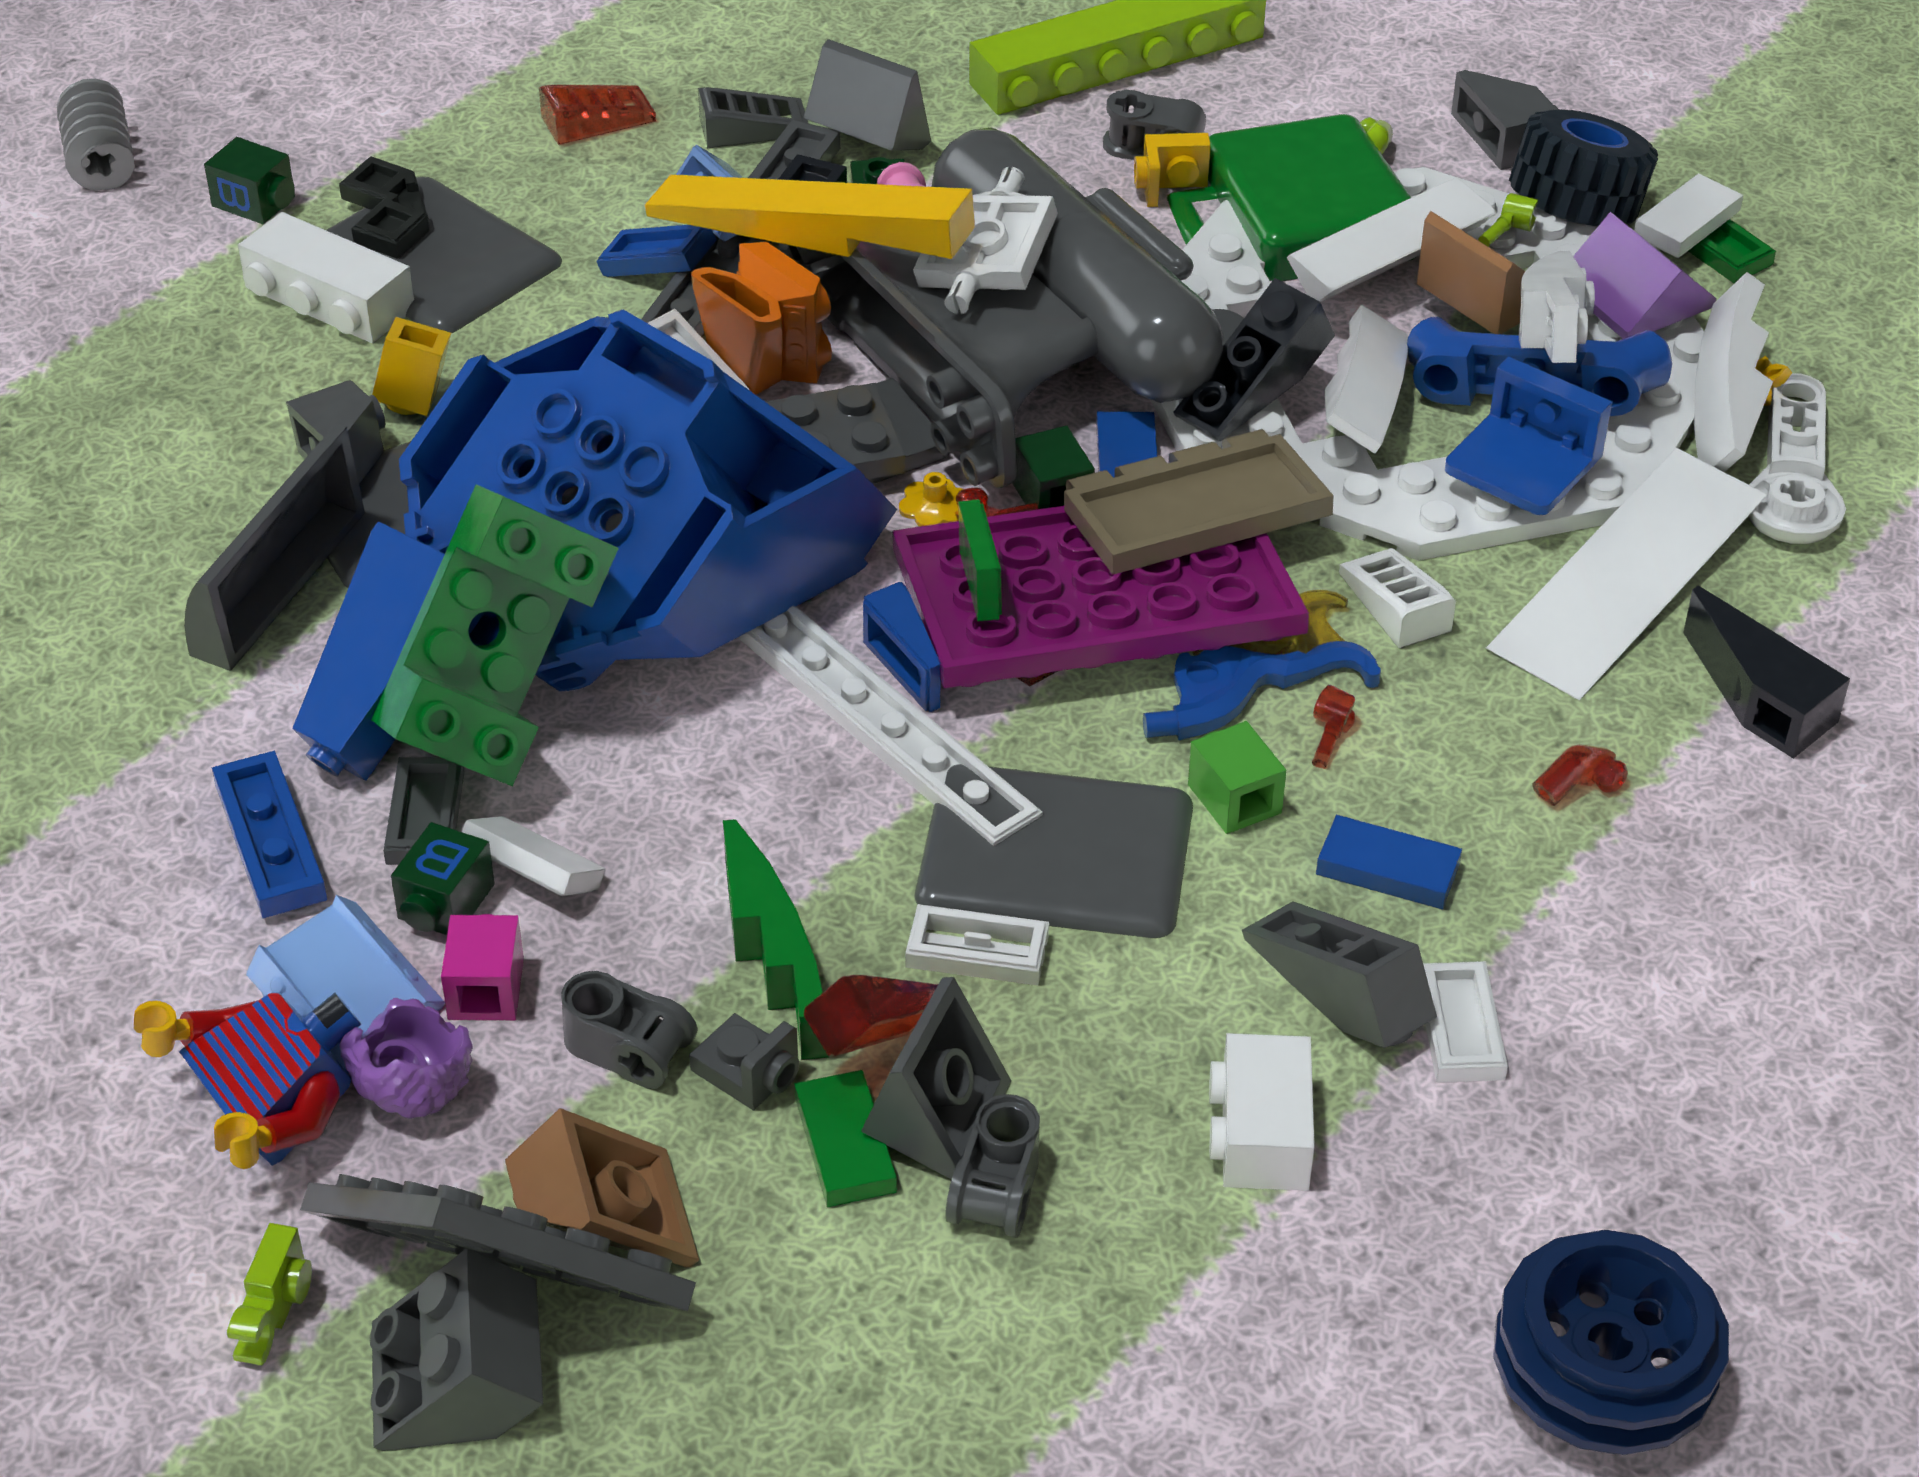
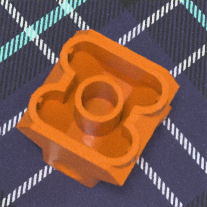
(765, 317)

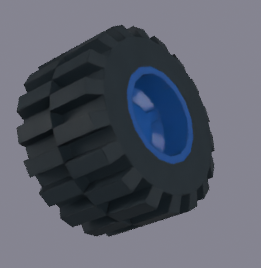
(1583, 166)

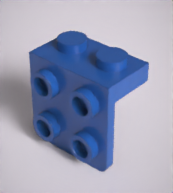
(1534, 440)

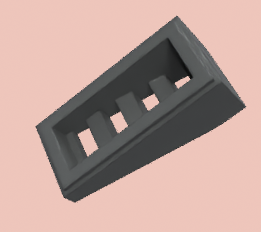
(744, 116)

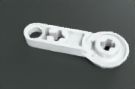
(1800, 498)

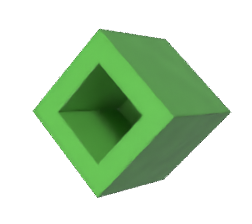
(1236, 777)

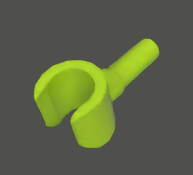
(1516, 213)

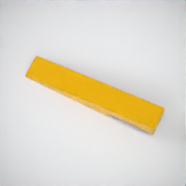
(821, 214)

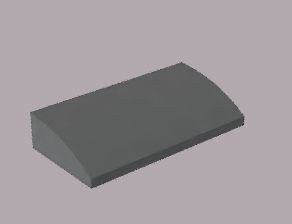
(275, 554)

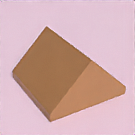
(1469, 276)

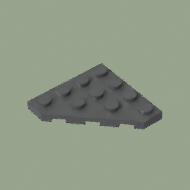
(457, 1220)

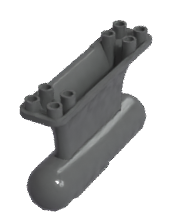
(1098, 290)

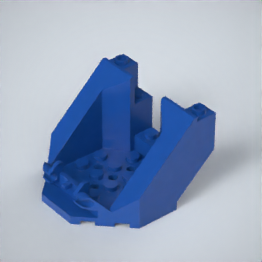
(716, 490)

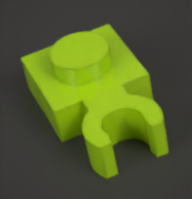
(272, 1285)

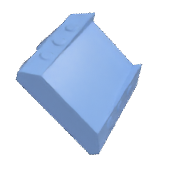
(340, 955)

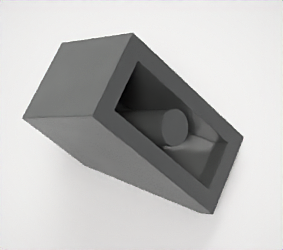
(1496, 112)
(343, 404)

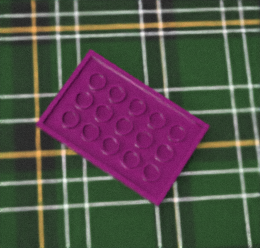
(1073, 613)

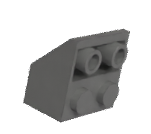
(457, 1356)

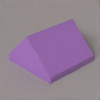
(1636, 282)

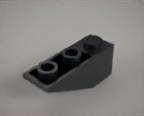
(1260, 360)
(1764, 677)

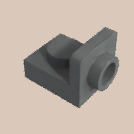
(748, 1060)

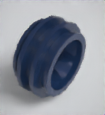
(1620, 1310)

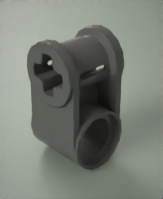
(1150, 116)
(622, 1027)
(997, 1176)

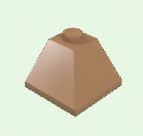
(602, 1184)

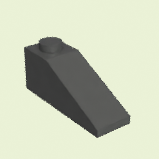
(1349, 972)

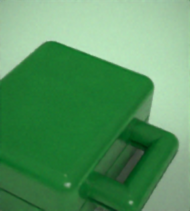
(1293, 185)

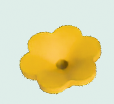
(930, 500)

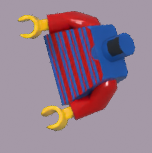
(260, 1067)

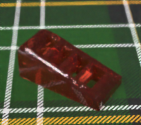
(592, 110)
(866, 1011)

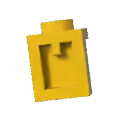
(1172, 163)

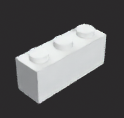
(326, 276)

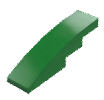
(771, 930)

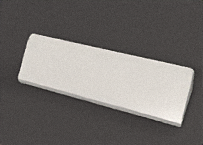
(1384, 239)

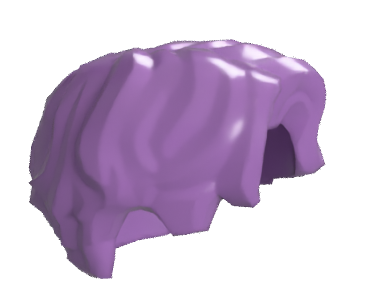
(408, 1059)

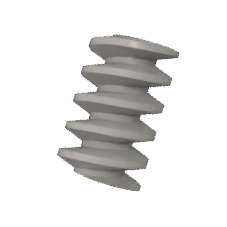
(95, 135)

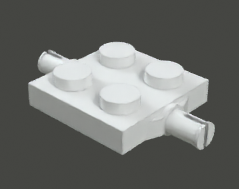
(1000, 248)

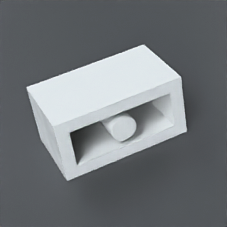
(1266, 1112)

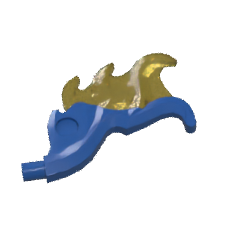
(1222, 681)

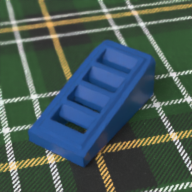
(902, 644)

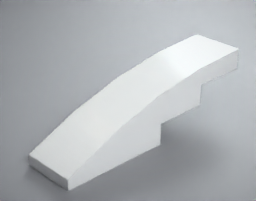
(1367, 379)
(1726, 381)

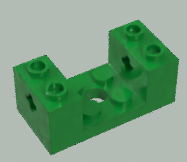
(466, 696)

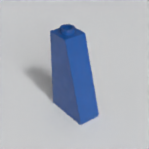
(363, 652)

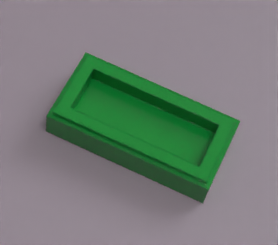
(1734, 251)
(980, 560)
(846, 1160)

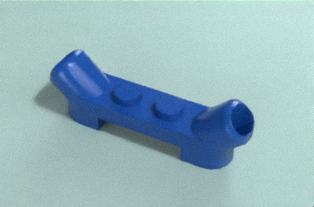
(1458, 364)

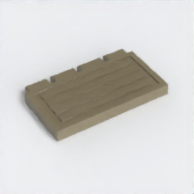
(1195, 500)

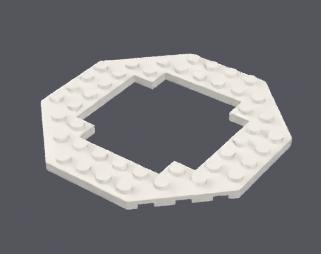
(1418, 501)

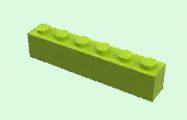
(1104, 46)

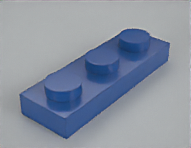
(269, 834)

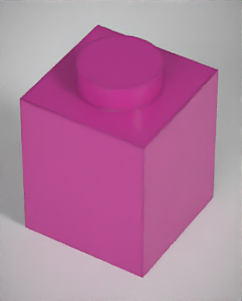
(482, 967)

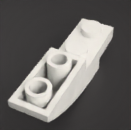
(1555, 306)

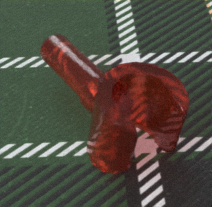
(1335, 710)

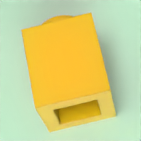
(410, 367)

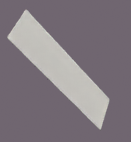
(1626, 573)

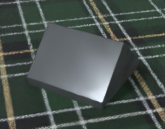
(868, 98)
(938, 1083)

